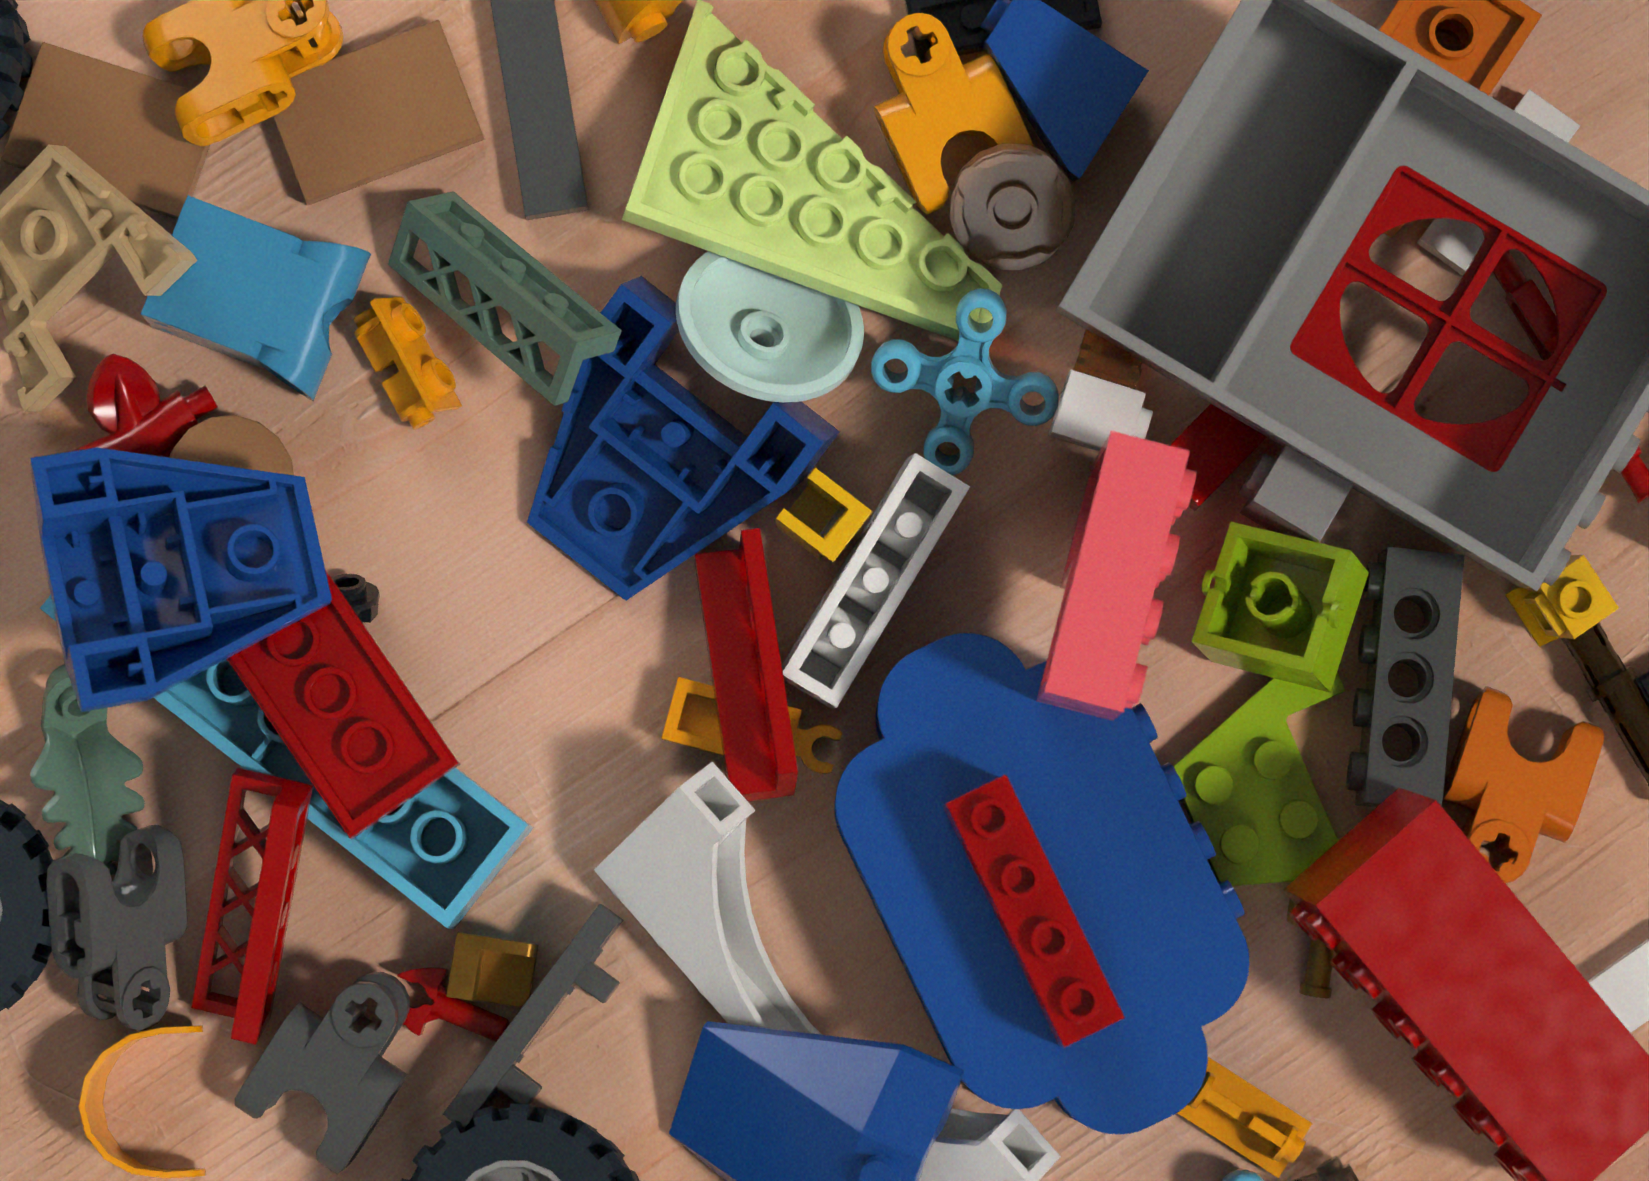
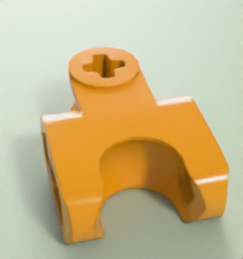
(251, 56)
(939, 103)

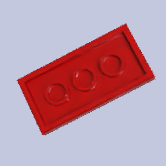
(344, 714)

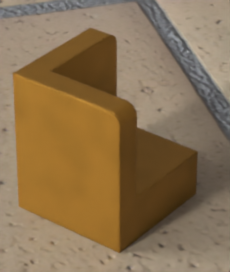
(492, 970)

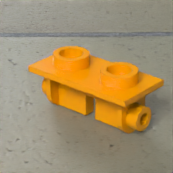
(395, 334)
(1247, 1119)

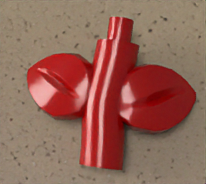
(129, 408)

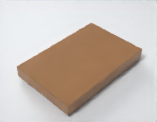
(376, 113)
(111, 121)

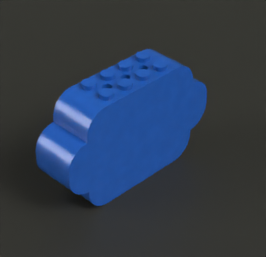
(1119, 851)

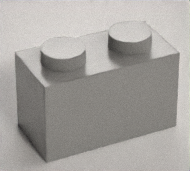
(1293, 495)

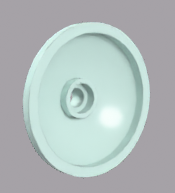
(766, 331)

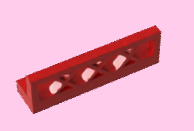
(747, 670)
(268, 910)

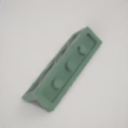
(504, 277)

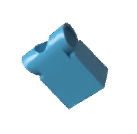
(258, 293)

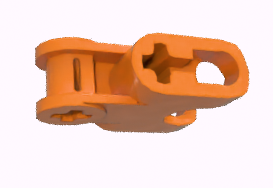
(1513, 796)

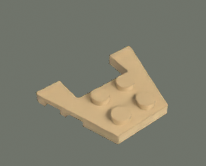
(54, 236)

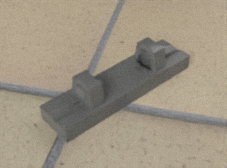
(499, 1067)

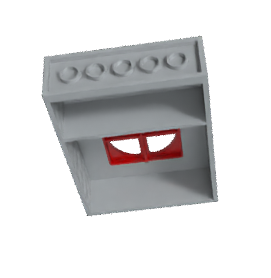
(1265, 208)

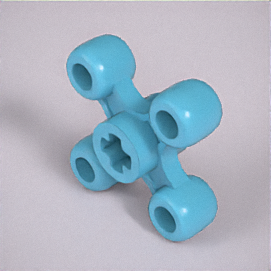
(971, 359)

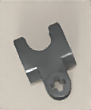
(118, 929)
(336, 1063)

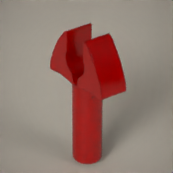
(449, 1009)

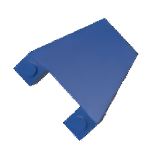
(649, 467)

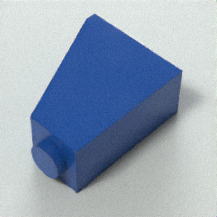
(1060, 78)

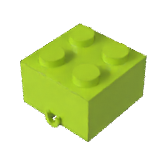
(1280, 606)

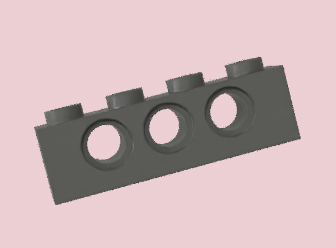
(1435, 585)

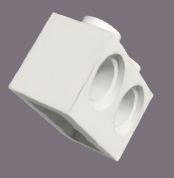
(1094, 408)

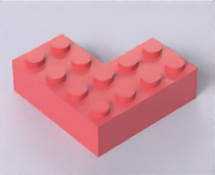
(1111, 575)

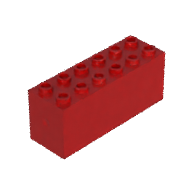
(1477, 992)

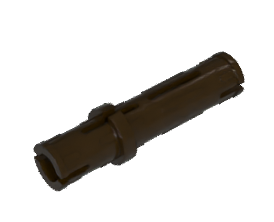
(1615, 690)

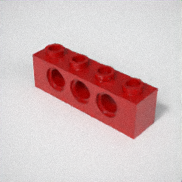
(1033, 911)

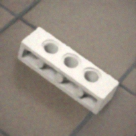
(873, 580)

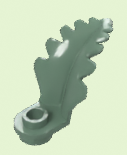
(86, 773)

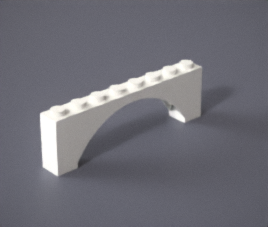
(690, 892)

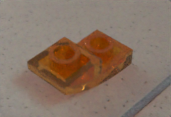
(1106, 361)

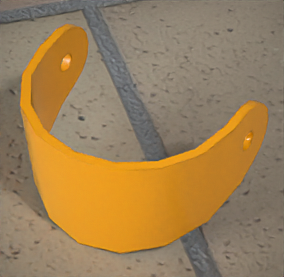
(93, 1112)

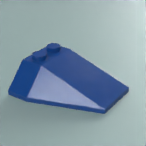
(169, 566)
(811, 1106)

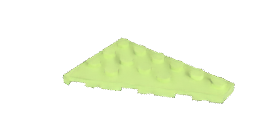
(771, 185)

